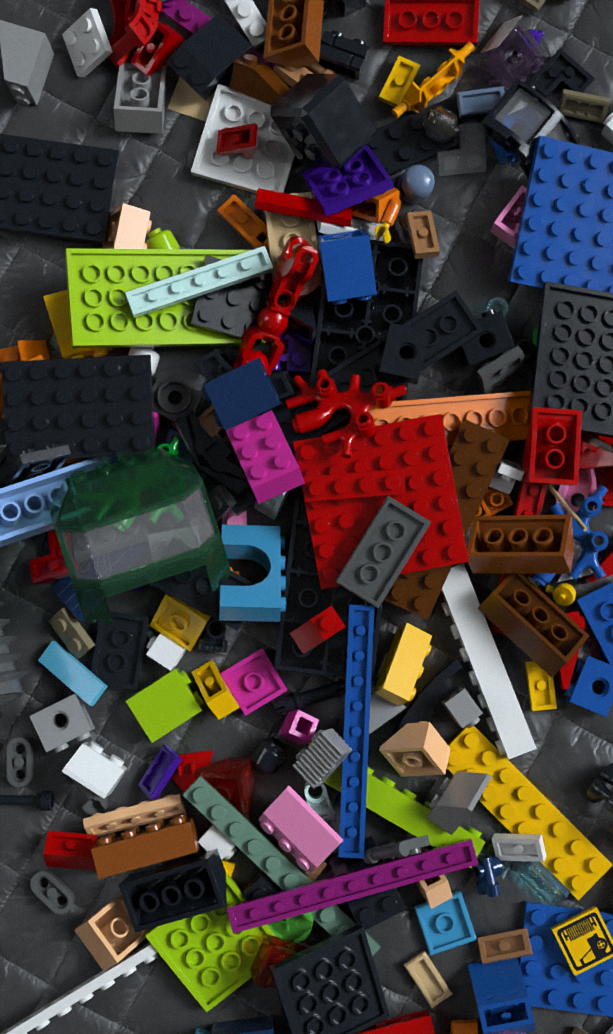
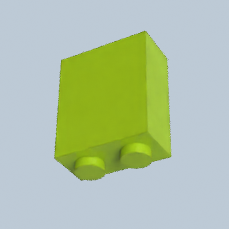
(165, 704)

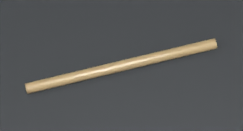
(567, 507)

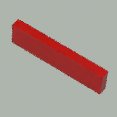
(299, 207)

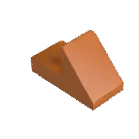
(25, 351)

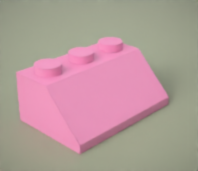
(299, 830)

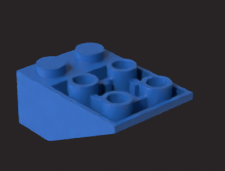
(501, 997)

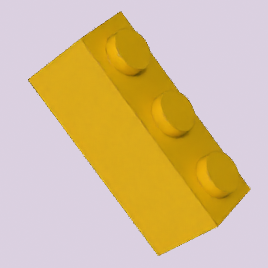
(403, 665)

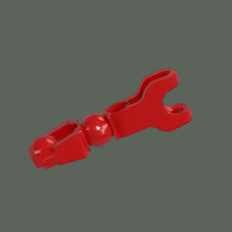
(273, 320)

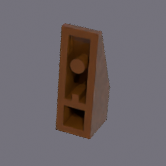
(257, 80)

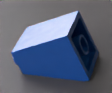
(347, 266)

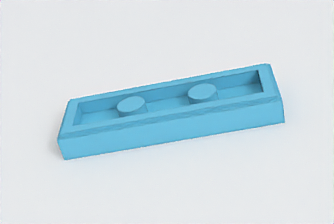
(72, 673)

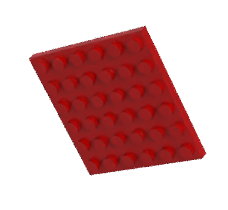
(409, 445)

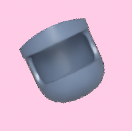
(416, 183)

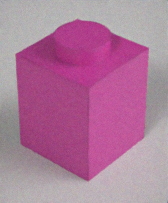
(299, 727)

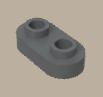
(19, 761)
(51, 893)

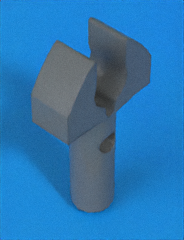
(90, 795)

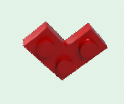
(50, 566)

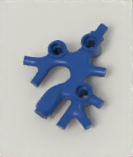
(586, 538)

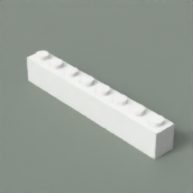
(485, 665)

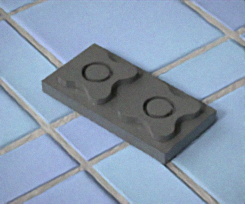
(383, 551)

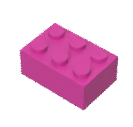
(265, 456)

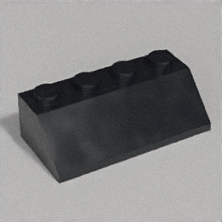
(175, 890)

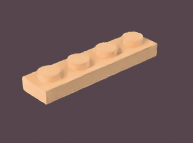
(134, 816)

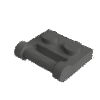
(501, 370)
(396, 849)

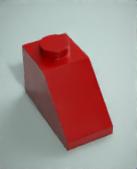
(157, 49)
(317, 629)

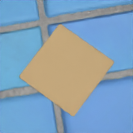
(189, 102)

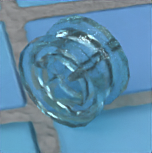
(500, 302)

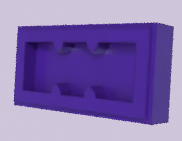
(159, 772)

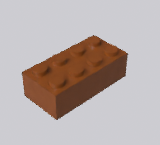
(145, 847)

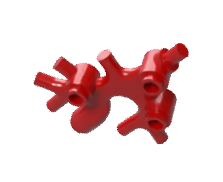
(330, 400)

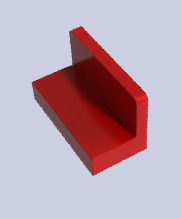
(70, 850)

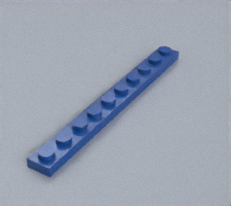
(356, 730)

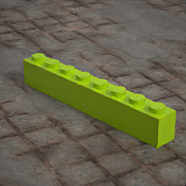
(406, 811)

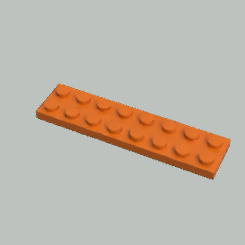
(497, 412)

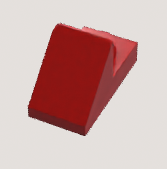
(237, 140)

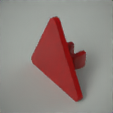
(190, 762)

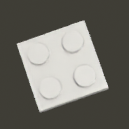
(87, 42)

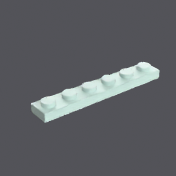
(199, 281)

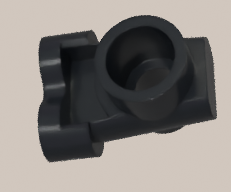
(213, 638)

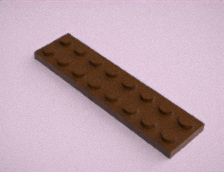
(473, 465)

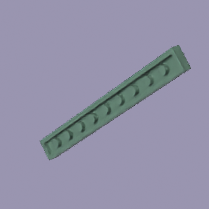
(263, 852)

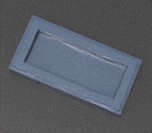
(478, 101)

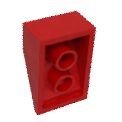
(552, 447)

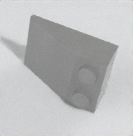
(140, 100)

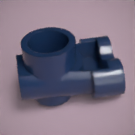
(486, 873)

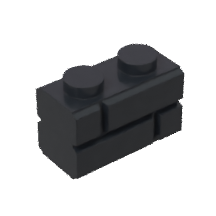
(343, 54)

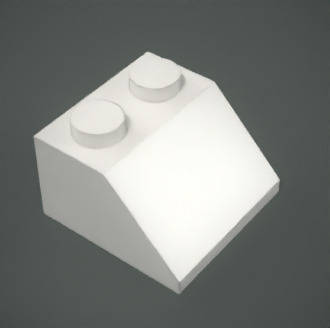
(95, 769)

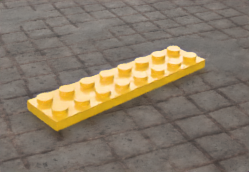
(528, 811)

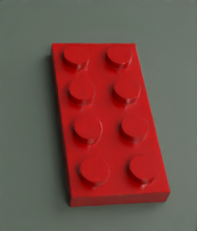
(431, 22)

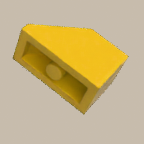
(215, 690)

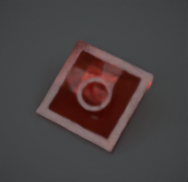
(233, 780)

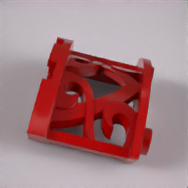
(132, 26)

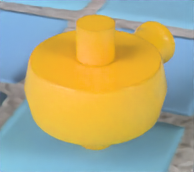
(563, 594)

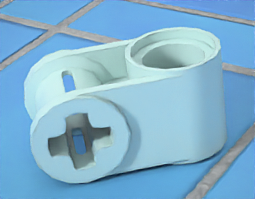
(320, 804)

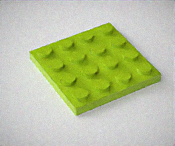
(206, 951)

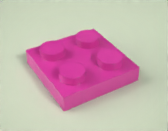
(253, 681)

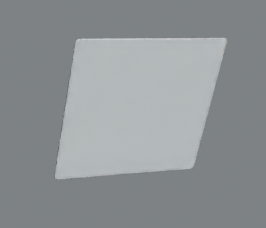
(501, 33)

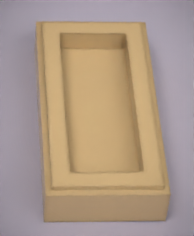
(427, 979)

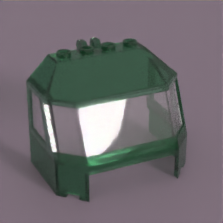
(135, 527)

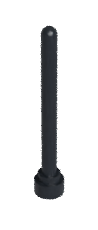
(42, 800)

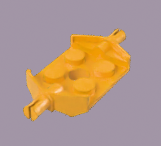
(447, 72)

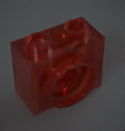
(270, 952)

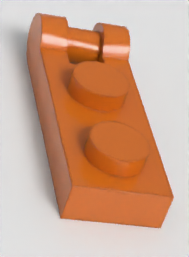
(244, 221)

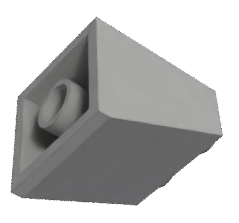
(25, 61)

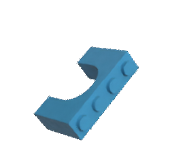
(263, 599)

